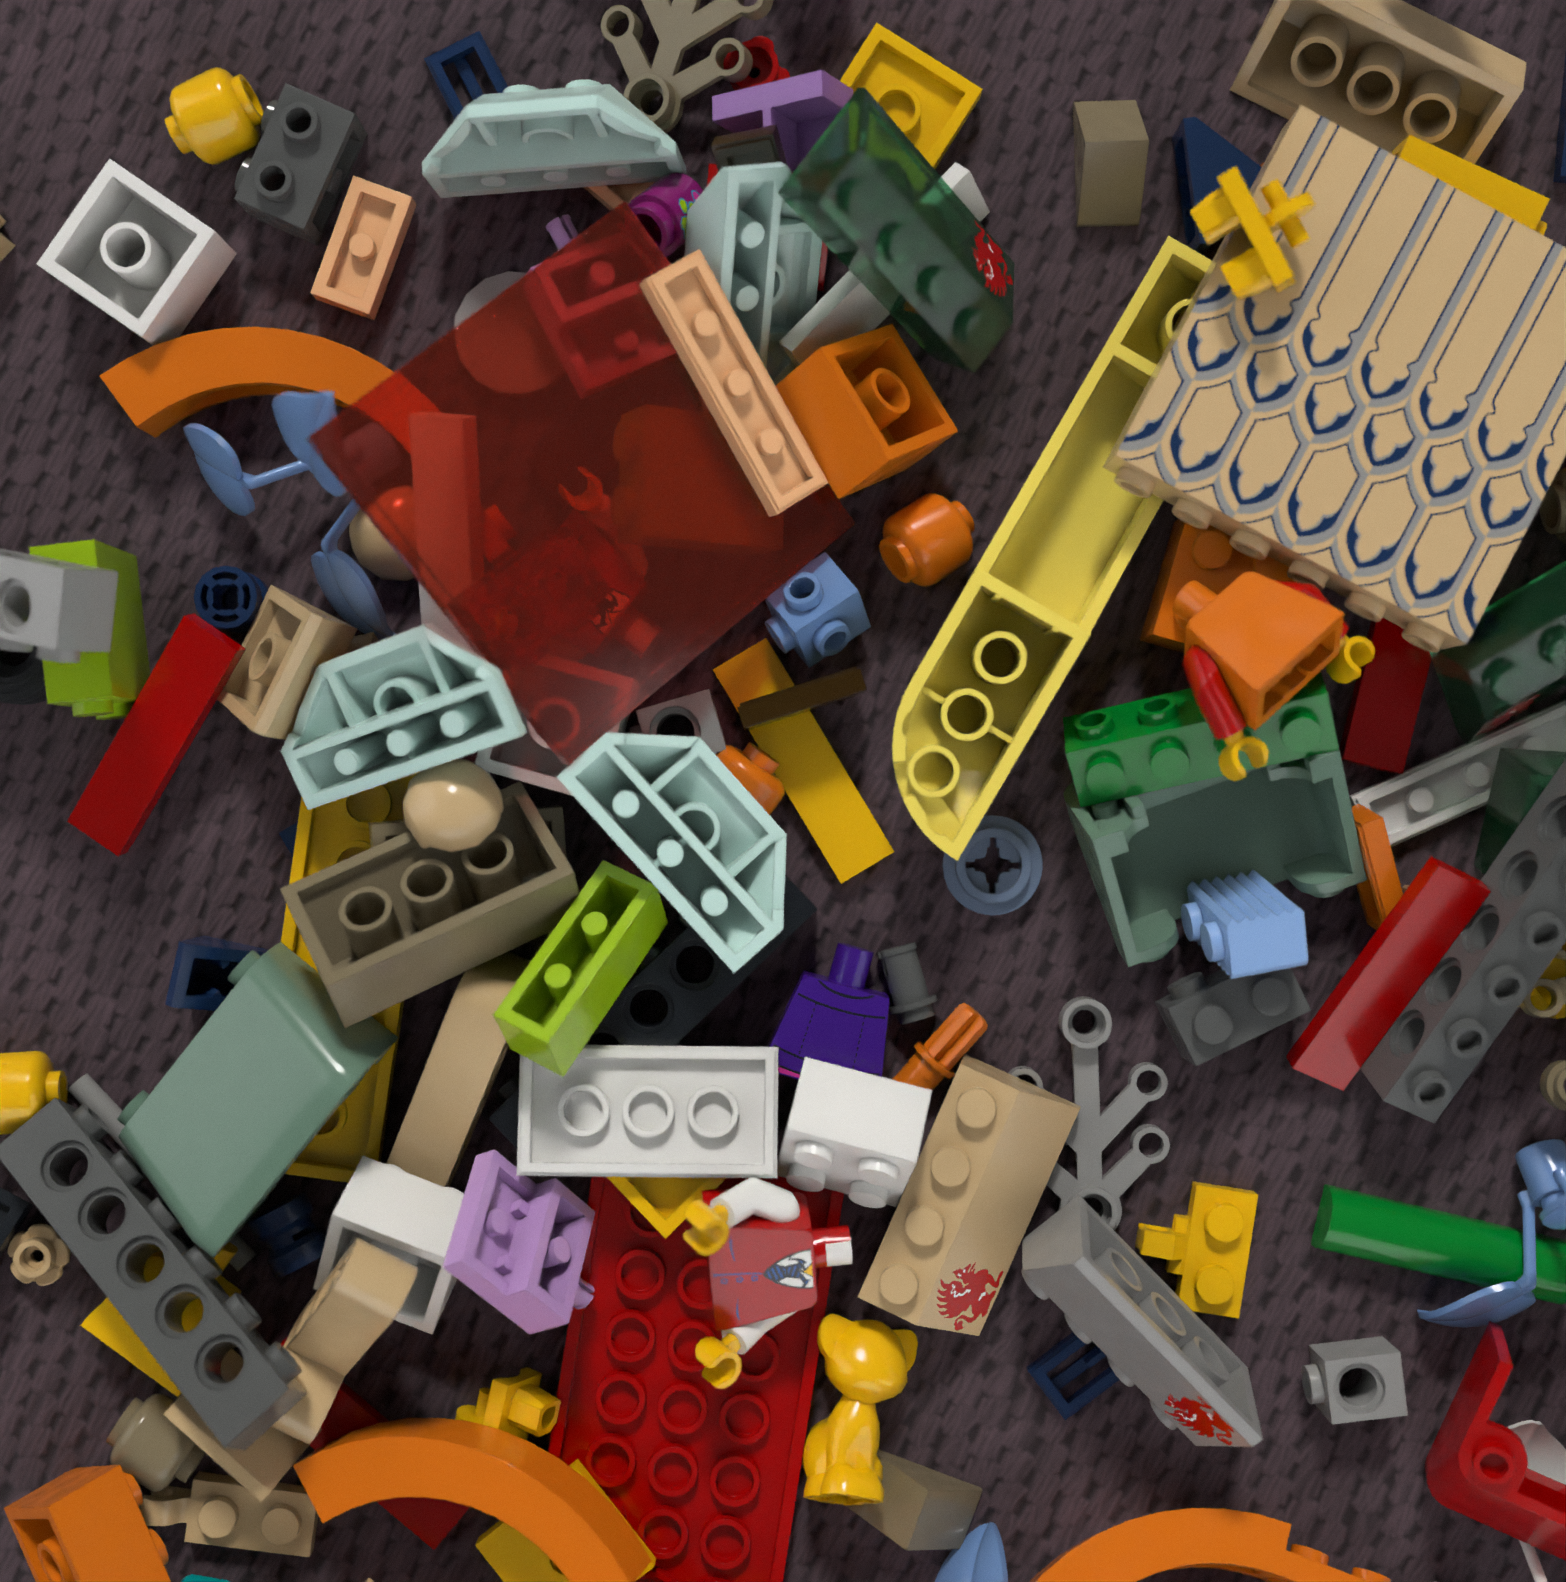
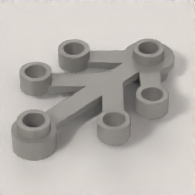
(1094, 1130)

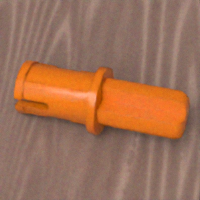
(943, 1049)

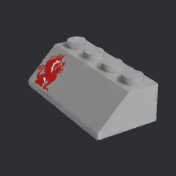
(1141, 1327)

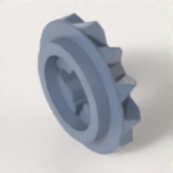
(1012, 886)

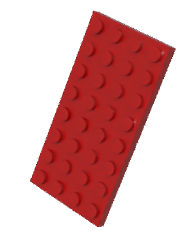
(687, 1464)

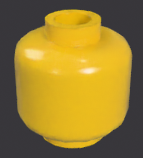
(215, 116)
(27, 1086)

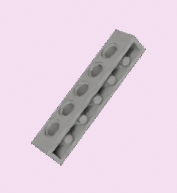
(55, 606)

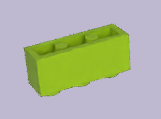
(582, 968)

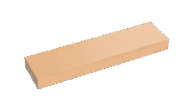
(733, 382)

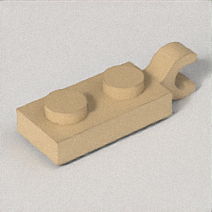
(229, 1516)

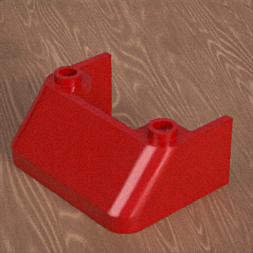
(1484, 1465)

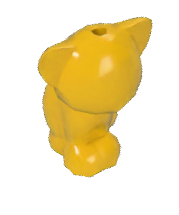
(867, 1366)

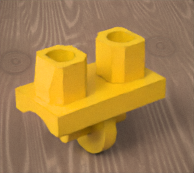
(1235, 207)
(514, 1406)

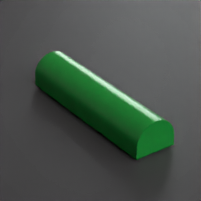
(1435, 1242)

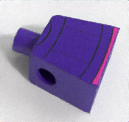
(834, 1018)

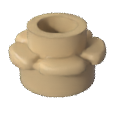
(55, 1255)

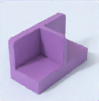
(797, 105)

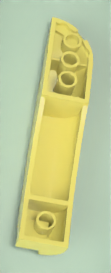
(1036, 582)

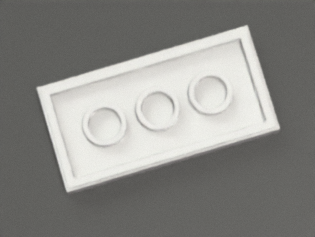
(651, 1113)

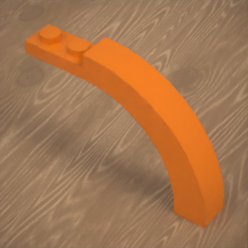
(231, 364)
(483, 1471)
(1196, 1539)

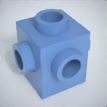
(816, 611)

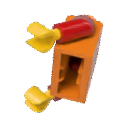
(1257, 651)

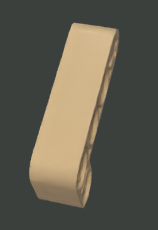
(457, 1074)
(339, 1327)

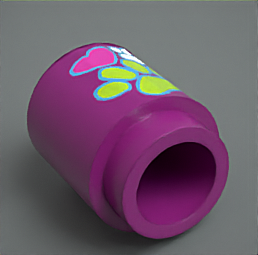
(664, 209)

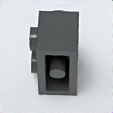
(299, 163)
(1221, 1013)

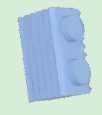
(1245, 925)

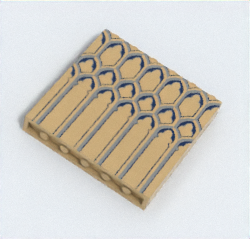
(1382, 408)

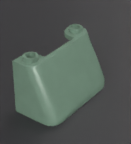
(1150, 846)
(248, 1095)

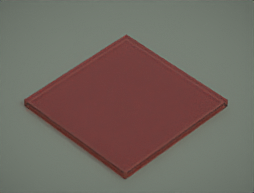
(571, 489)

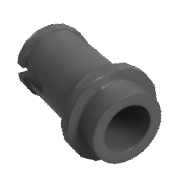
(906, 984)

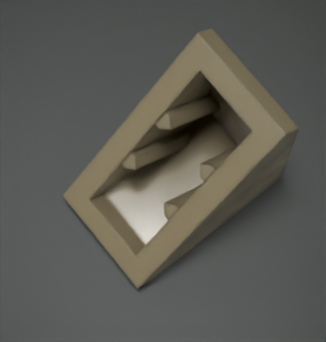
(1109, 162)
(921, 1506)

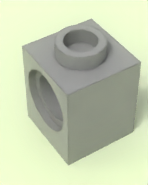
(697, 707)
(1377, 1394)

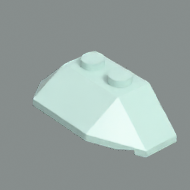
(549, 143)
(758, 254)
(396, 714)
(689, 834)

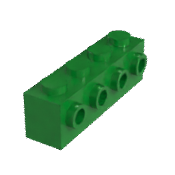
(1169, 743)

